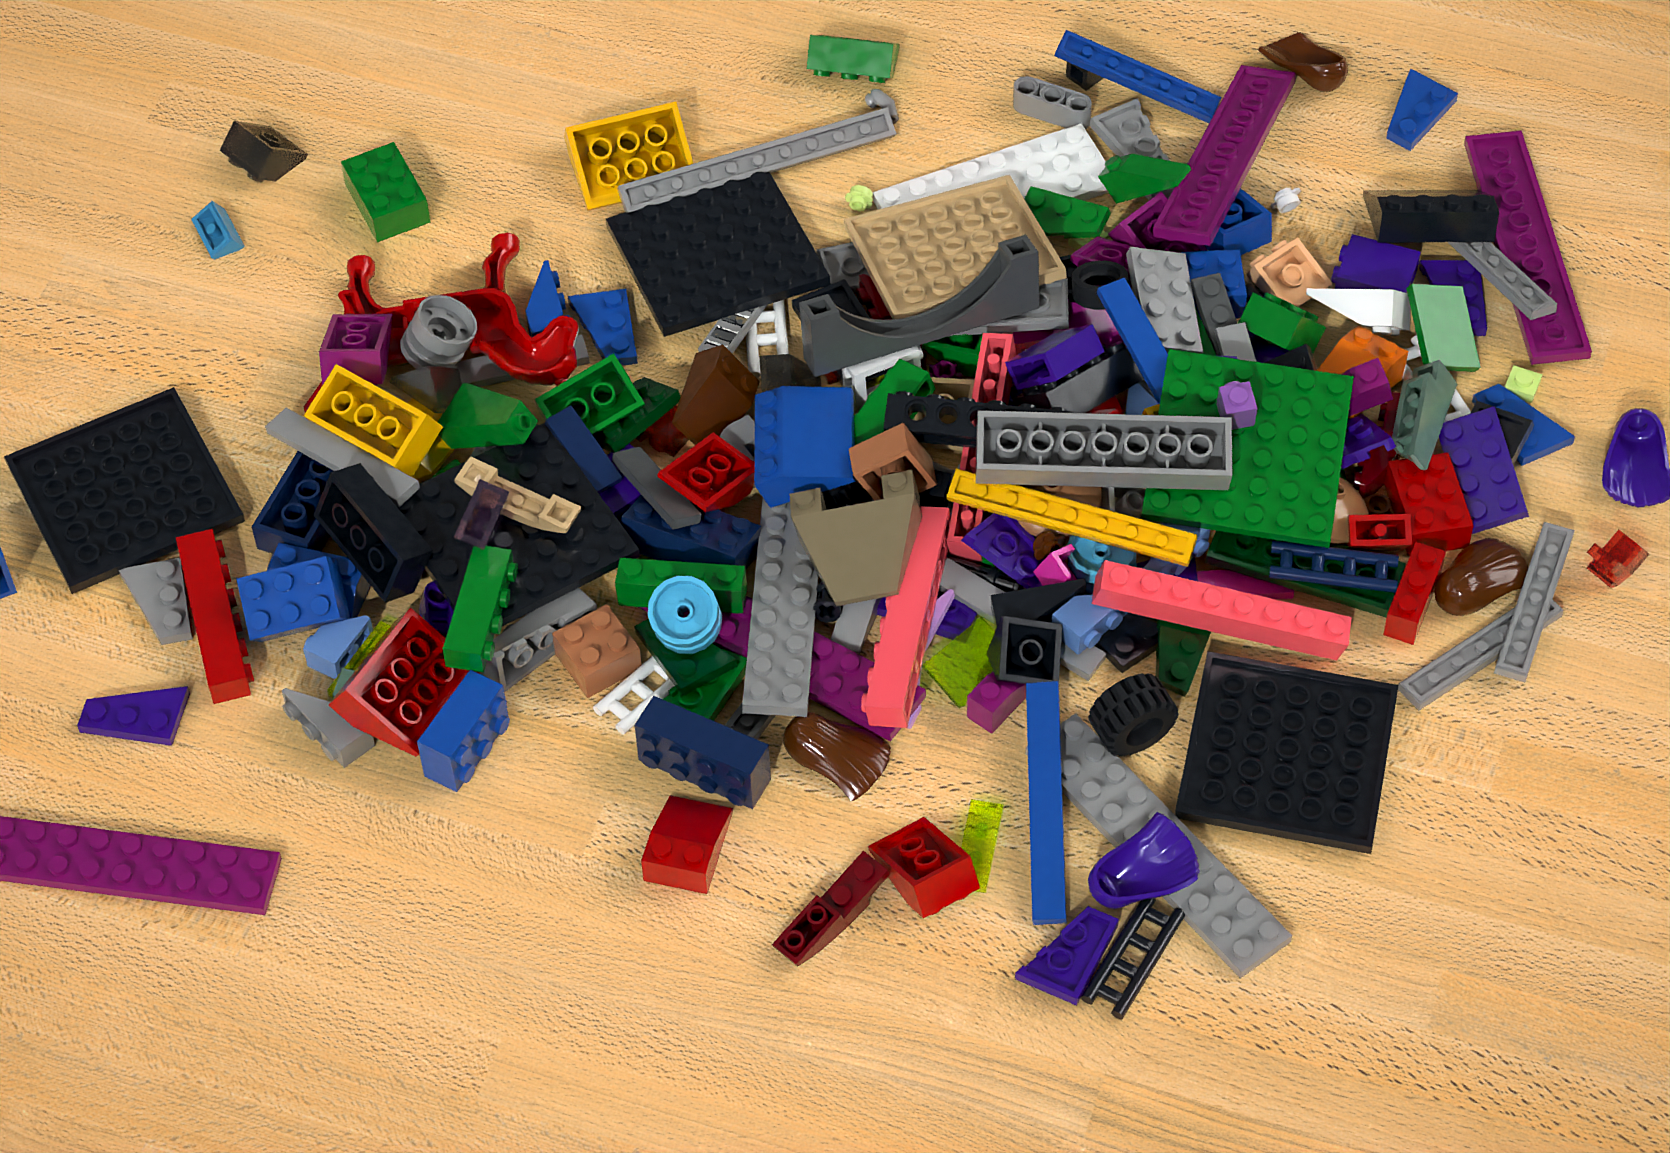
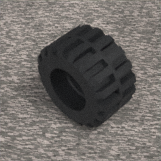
(1133, 714)

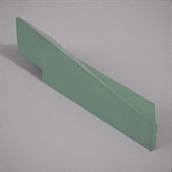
(1422, 412)

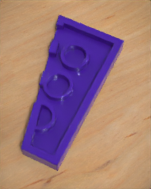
(1007, 547)

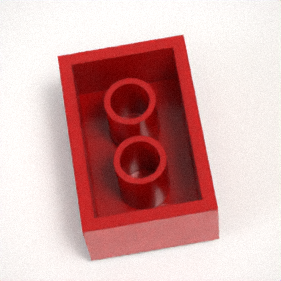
(1433, 500)

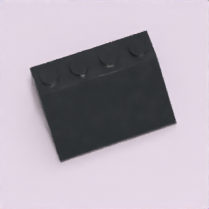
(1432, 215)

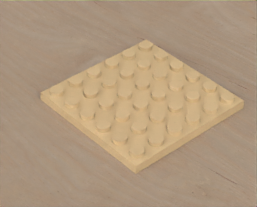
(942, 242)

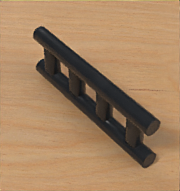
(1137, 974)

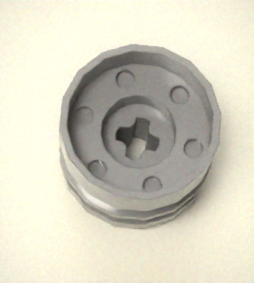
(438, 333)

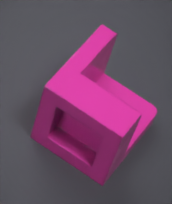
(1054, 568)

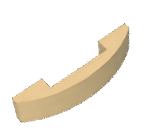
(522, 504)

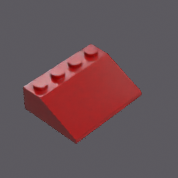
(399, 684)

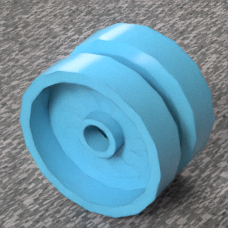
(1089, 557)
(667, 611)

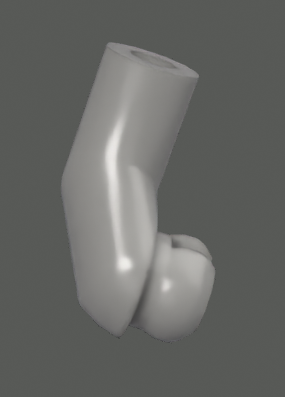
(879, 98)

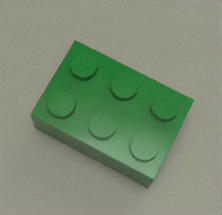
(385, 192)

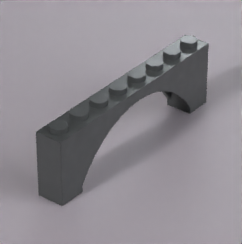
(1002, 290)

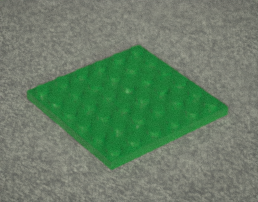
(1280, 466)

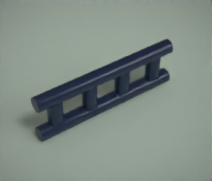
(1317, 574)

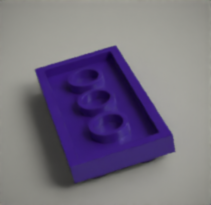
(1484, 469)

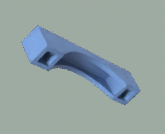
(1086, 622)

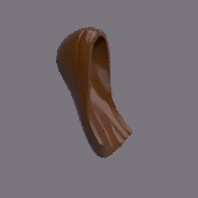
(1312, 63)
(1480, 576)
(837, 751)

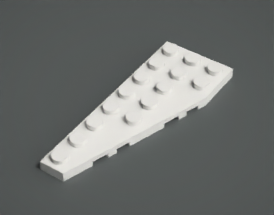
(1056, 162)

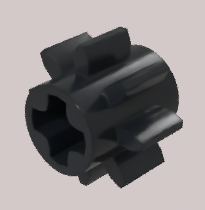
(838, 496)

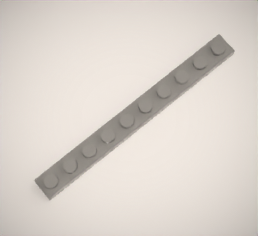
(760, 158)

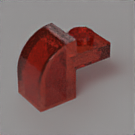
(1616, 559)

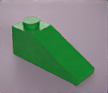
(1140, 175)

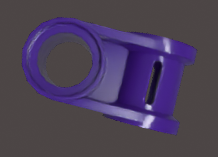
(436, 613)

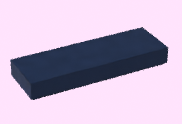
(584, 449)

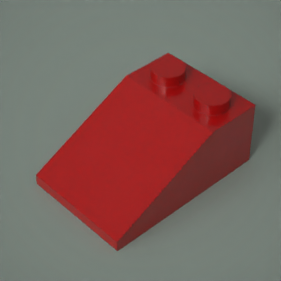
(711, 474)
(685, 844)
(926, 867)

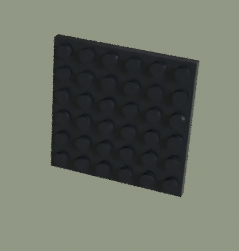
(717, 253)
(122, 489)
(546, 560)
(1287, 752)

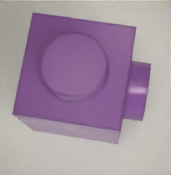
(1238, 402)

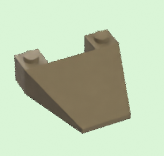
(860, 546)

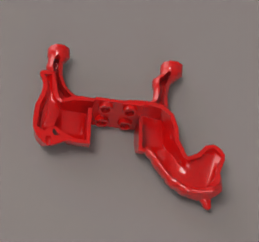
(536, 360)

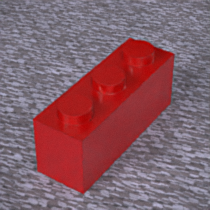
(1414, 593)

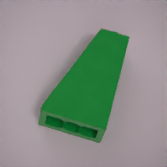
(485, 419)

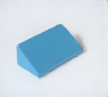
(217, 231)

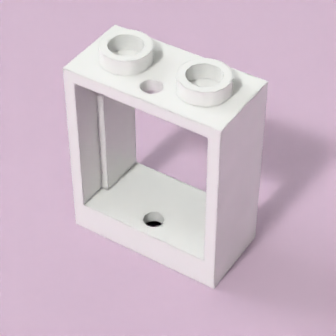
(855, 375)

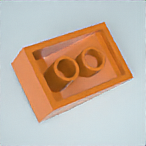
(1362, 346)

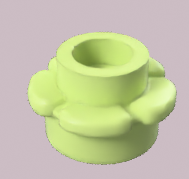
(859, 198)

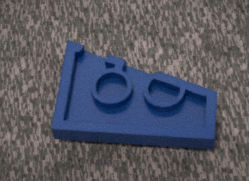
(1418, 109)
(607, 322)
(1546, 434)

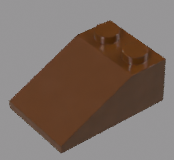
(714, 394)

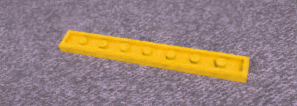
(1074, 518)

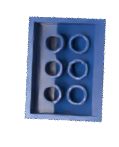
(802, 440)

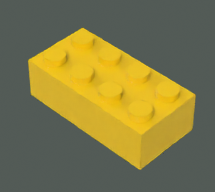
(373, 420)

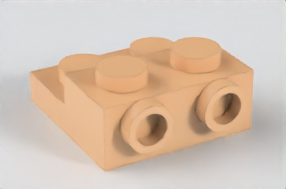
(1288, 273)

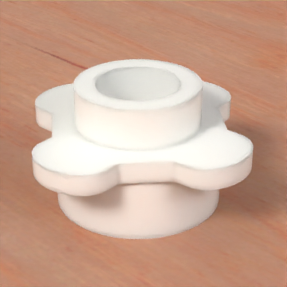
(1286, 200)

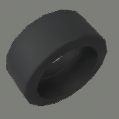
(1092, 274)

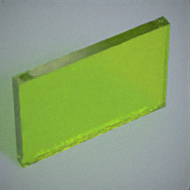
(962, 662)

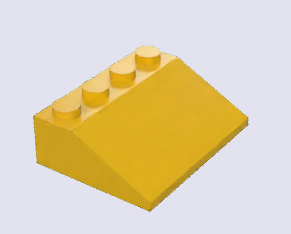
(625, 150)

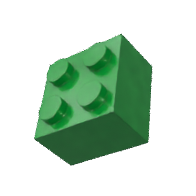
(1281, 322)

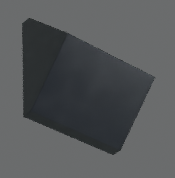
(1025, 651)

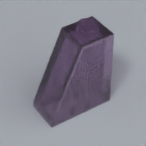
(483, 515)

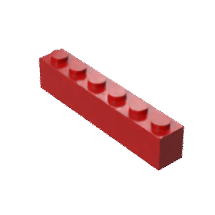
(213, 616)

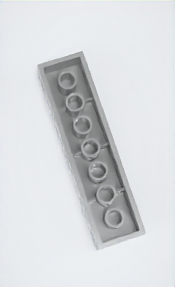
(1103, 450)

